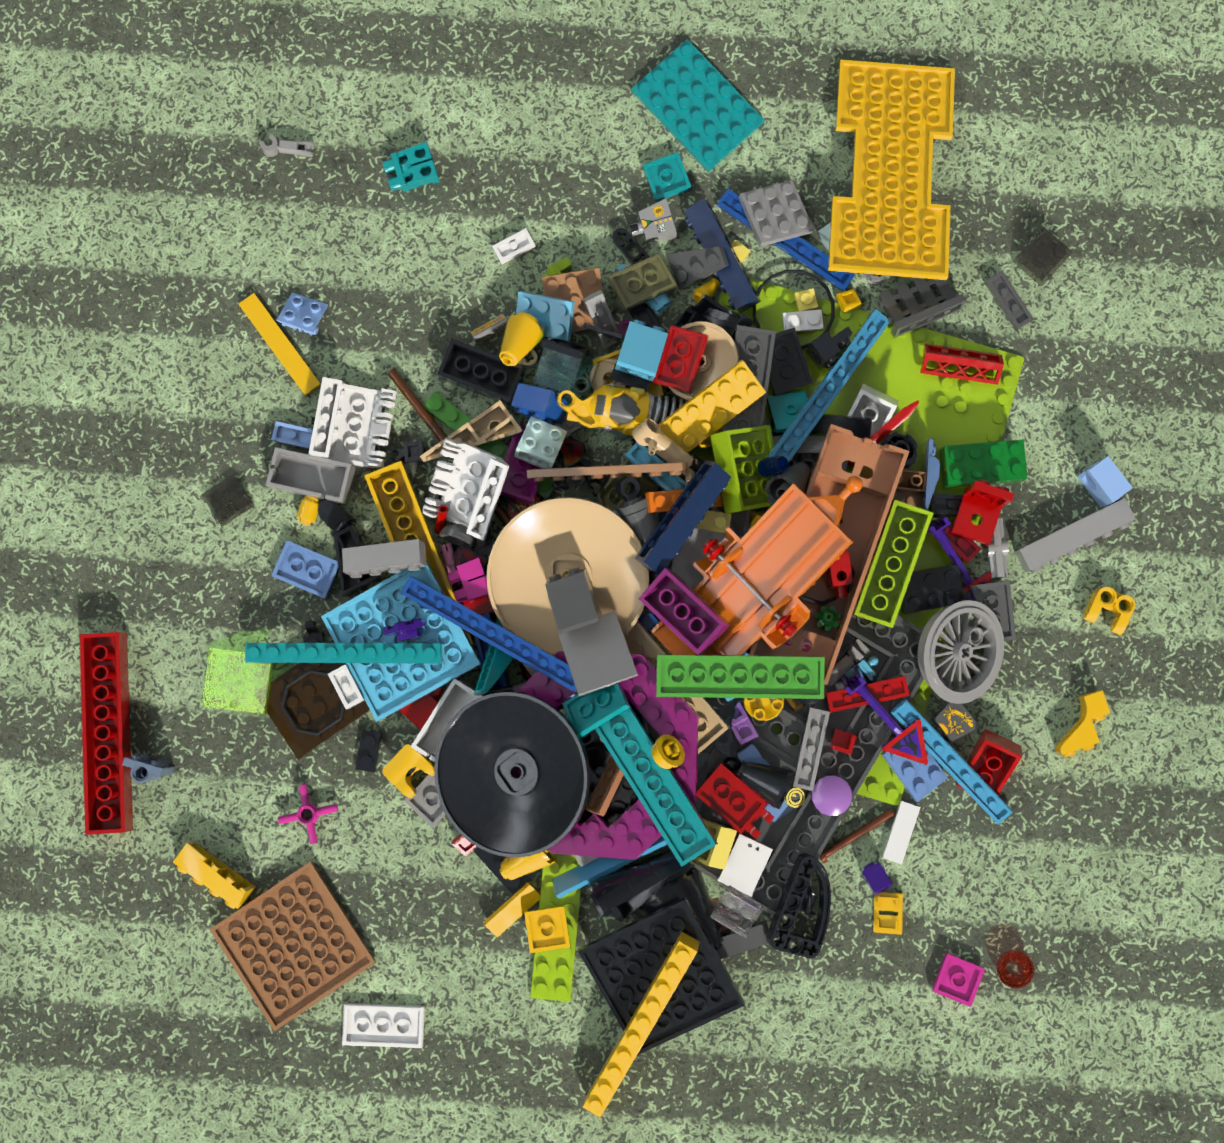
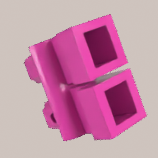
(473, 581)

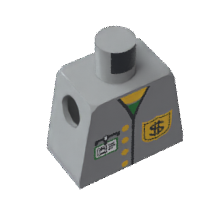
(655, 223)

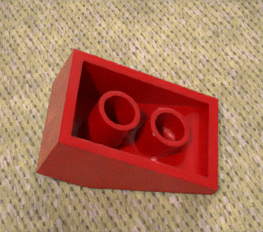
(994, 759)

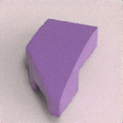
(742, 726)

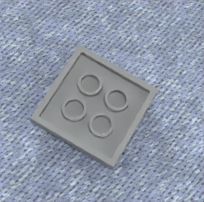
(775, 213)

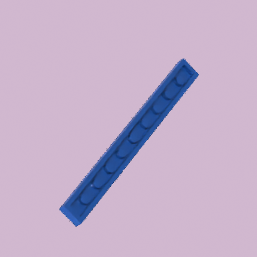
(489, 632)

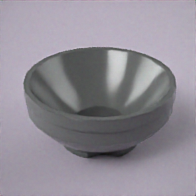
(457, 535)

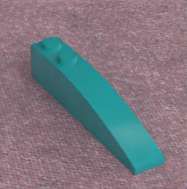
(493, 667)

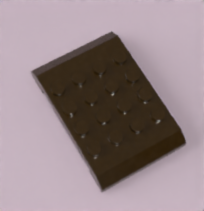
(311, 704)

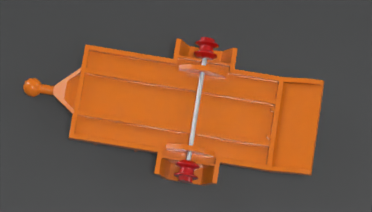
(768, 571)

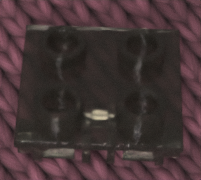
(227, 500)

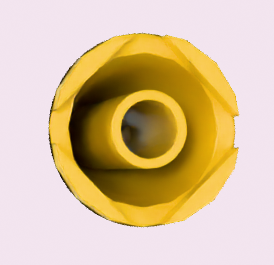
(520, 338)
(519, 866)

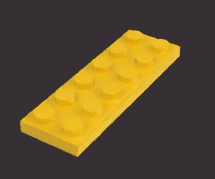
(712, 407)

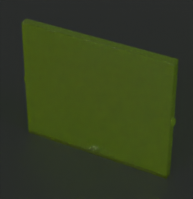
(236, 684)

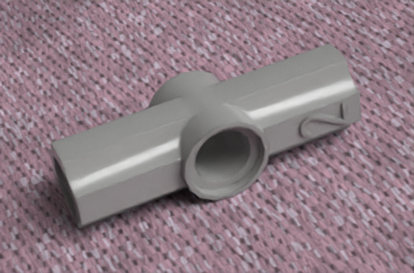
(997, 552)

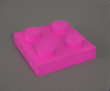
(958, 979)

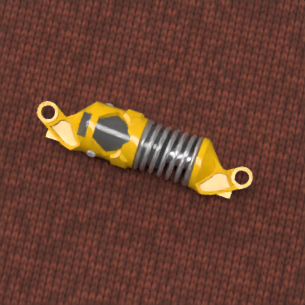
(620, 409)

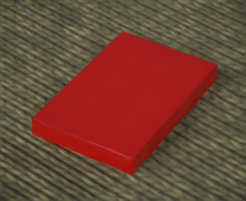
(681, 359)

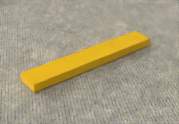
(280, 344)

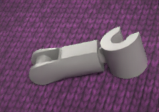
(287, 147)
(856, 652)

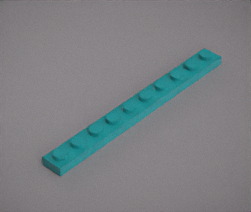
(343, 653)

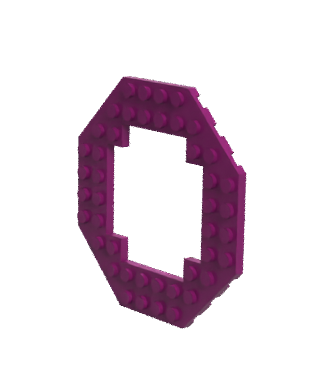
(667, 715)

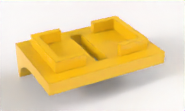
(888, 923)

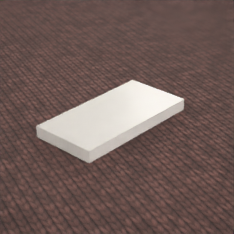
(383, 1025)

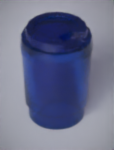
(772, 466)

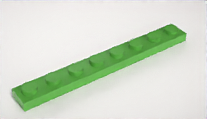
(455, 419)

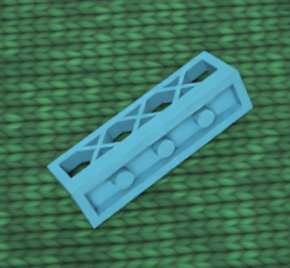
(640, 455)

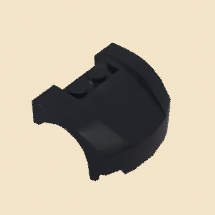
(711, 311)

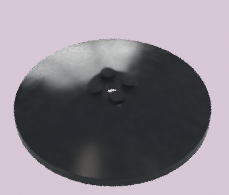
(478, 780)

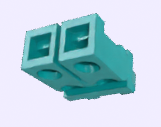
(413, 168)

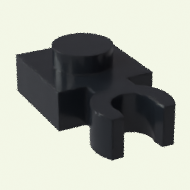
(411, 452)

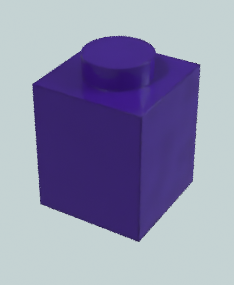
(876, 878)

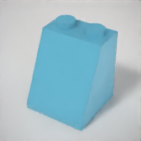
(641, 350)

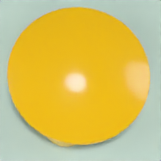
(763, 708)

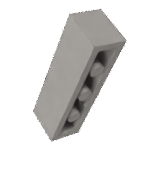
(384, 557)

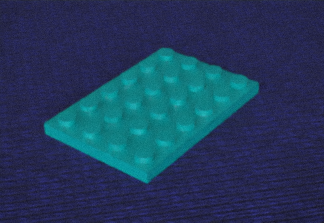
(697, 105)

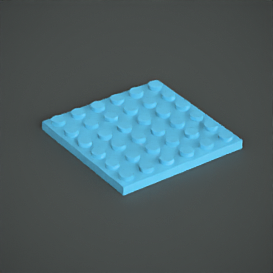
(396, 685)

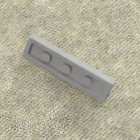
(811, 749)

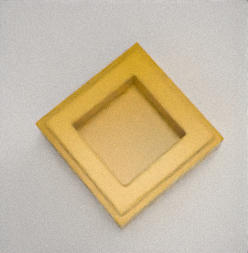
(848, 300)

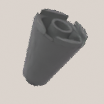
(797, 473)

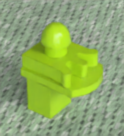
(559, 267)

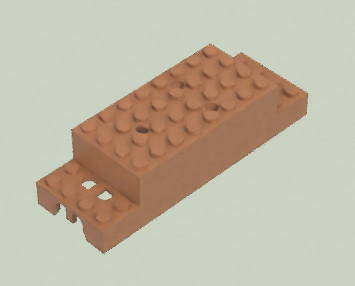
(861, 522)

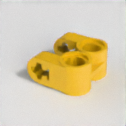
(1112, 604)

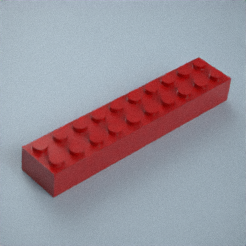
(106, 733)

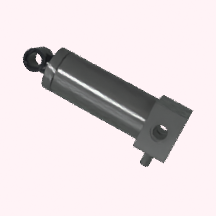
(636, 514)

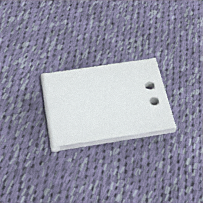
(745, 864)

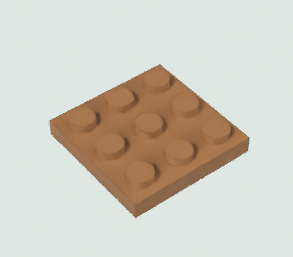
(574, 287)

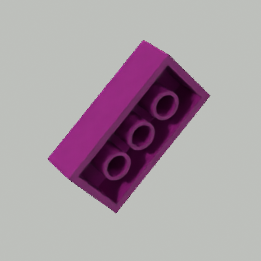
(684, 611)

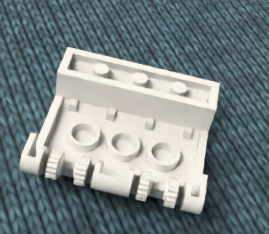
(351, 423)
(468, 486)

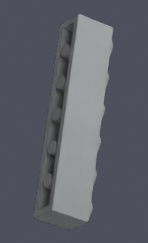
(1075, 535)

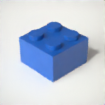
(538, 403)

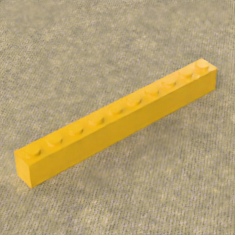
(641, 1024)

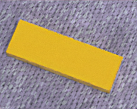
(512, 909)

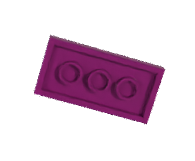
(516, 482)

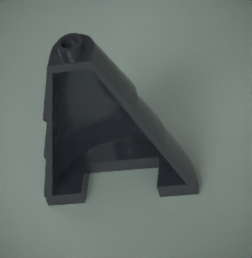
(630, 887)

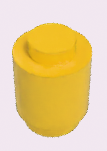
(308, 510)

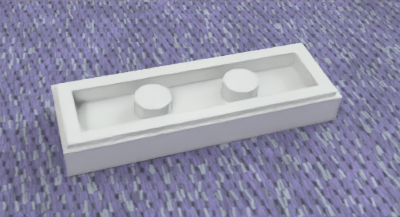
(901, 832)

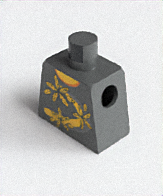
(953, 721)

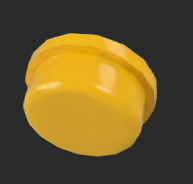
(668, 752)

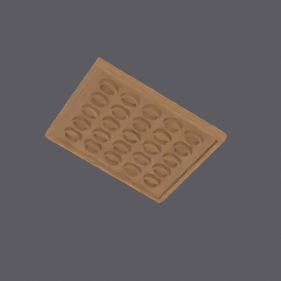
(293, 945)

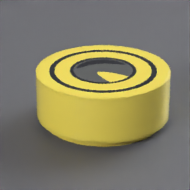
(794, 797)

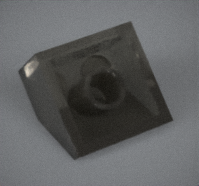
(1042, 256)

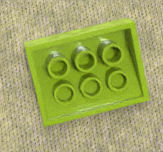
(739, 456)

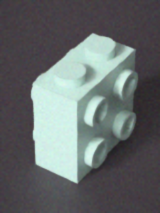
(540, 443)

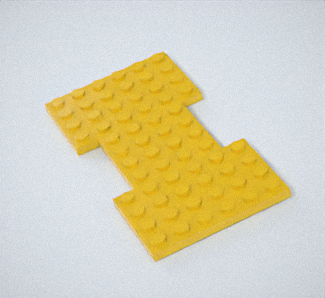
(890, 217)

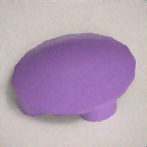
(831, 795)

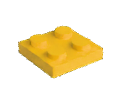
(547, 929)

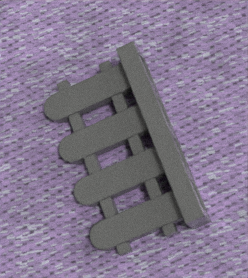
(917, 317)

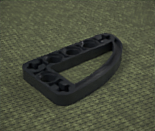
(790, 890)

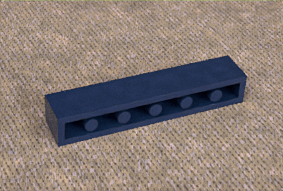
(733, 277)
(683, 517)

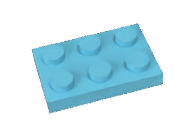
(552, 312)

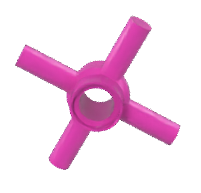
(315, 811)

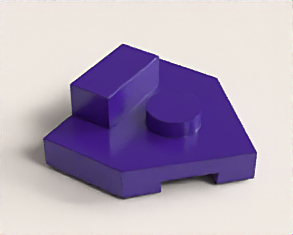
(406, 629)

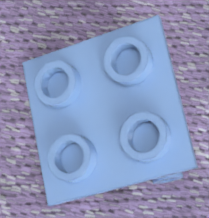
(302, 313)

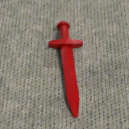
(891, 424)

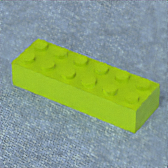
(892, 563)

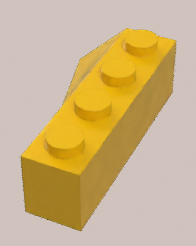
(214, 875)

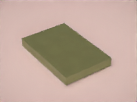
(642, 282)

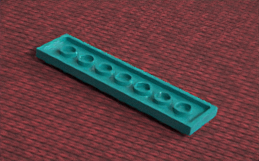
(656, 787)

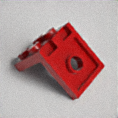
(984, 501)

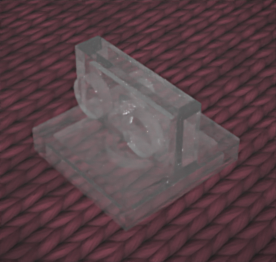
(736, 911)

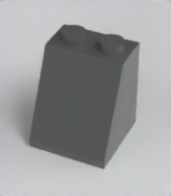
(572, 600)

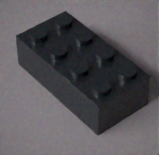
(480, 372)

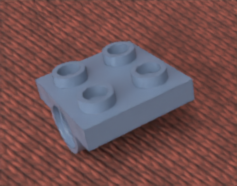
(145, 769)

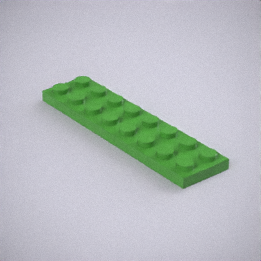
(740, 676)

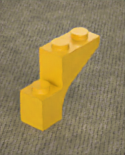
(1083, 733)

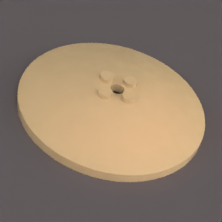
(553, 540)

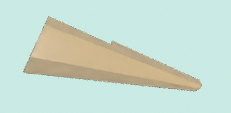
(486, 427)

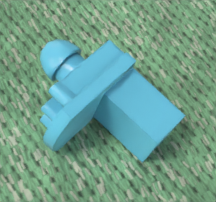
(866, 667)

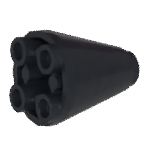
(767, 781)

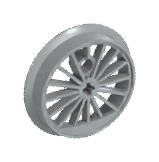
(960, 651)

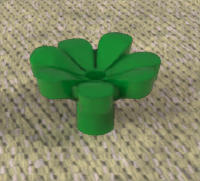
(827, 623)

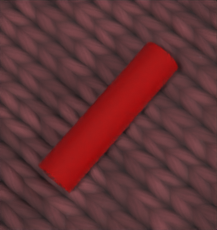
(441, 518)

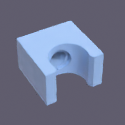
(1104, 482)

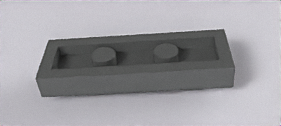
(1009, 300)

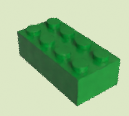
(988, 461)

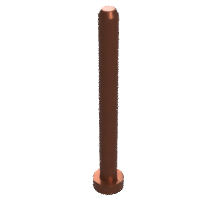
(855, 835)

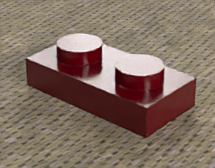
(964, 547)

